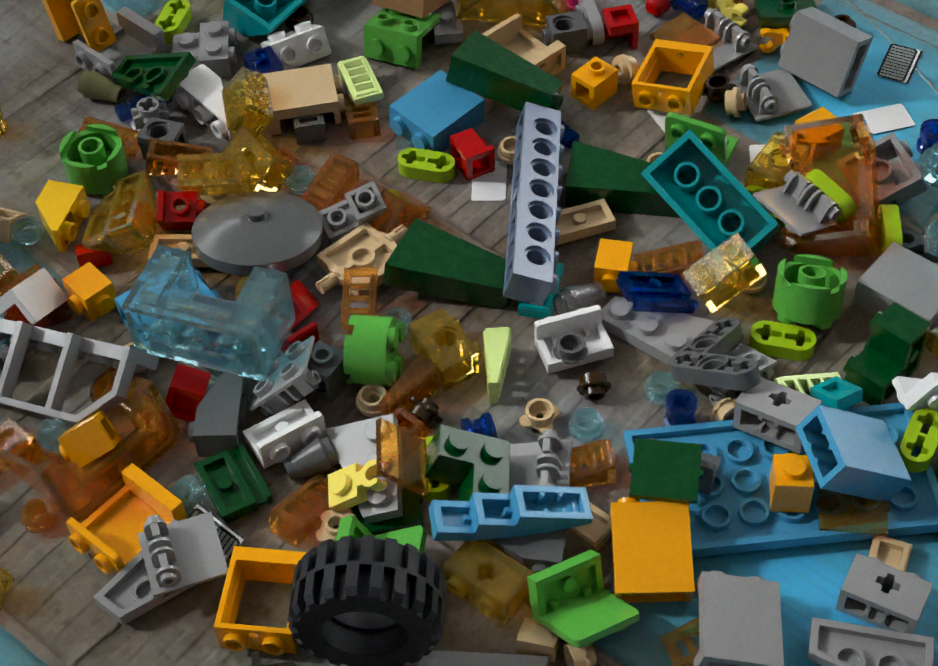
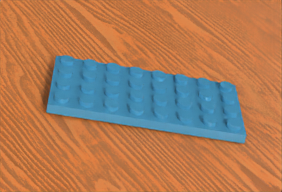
(738, 509)

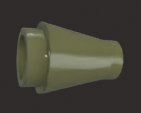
(98, 87)

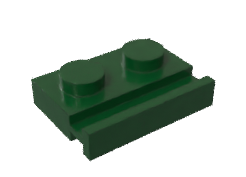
(233, 483)

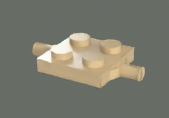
(358, 249)

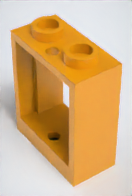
(665, 56)
(254, 565)

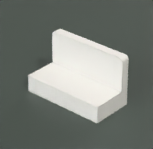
(34, 296)

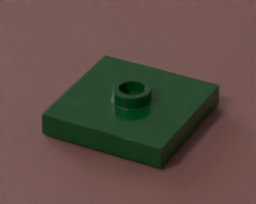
(779, 12)

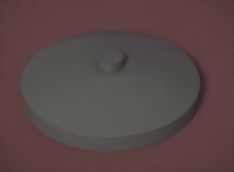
(257, 231)

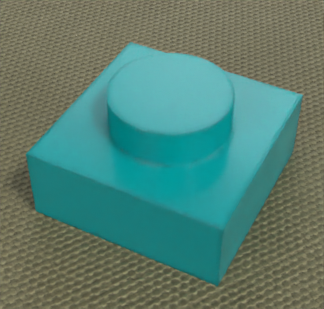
(837, 393)

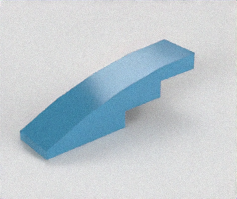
(502, 515)

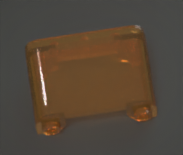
(848, 156)
(146, 435)

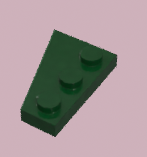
(154, 73)

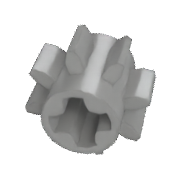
(147, 108)

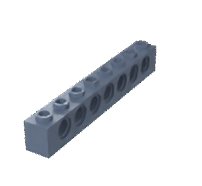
(534, 206)

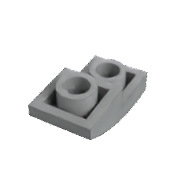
(360, 206)

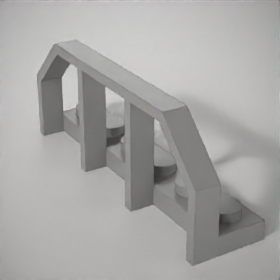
(73, 348)

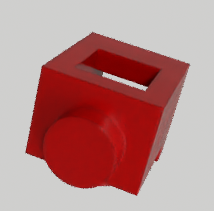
(472, 154)
(167, 212)

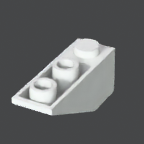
(203, 98)

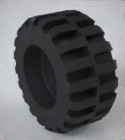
(367, 602)

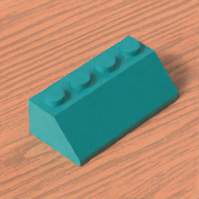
(258, 16)
(709, 195)

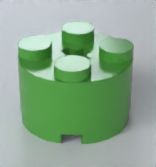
(94, 158)
(809, 291)
(373, 350)

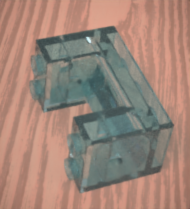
(181, 324)

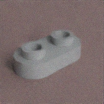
(593, 21)

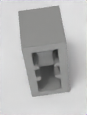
(773, 413)
(883, 595)

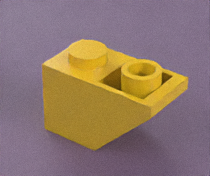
(62, 211)

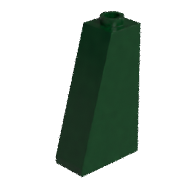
(502, 75)
(616, 178)
(446, 267)

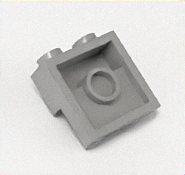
(210, 46)
(897, 173)

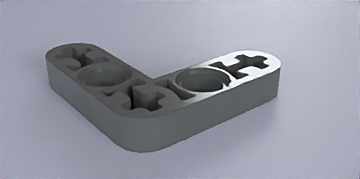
(706, 363)

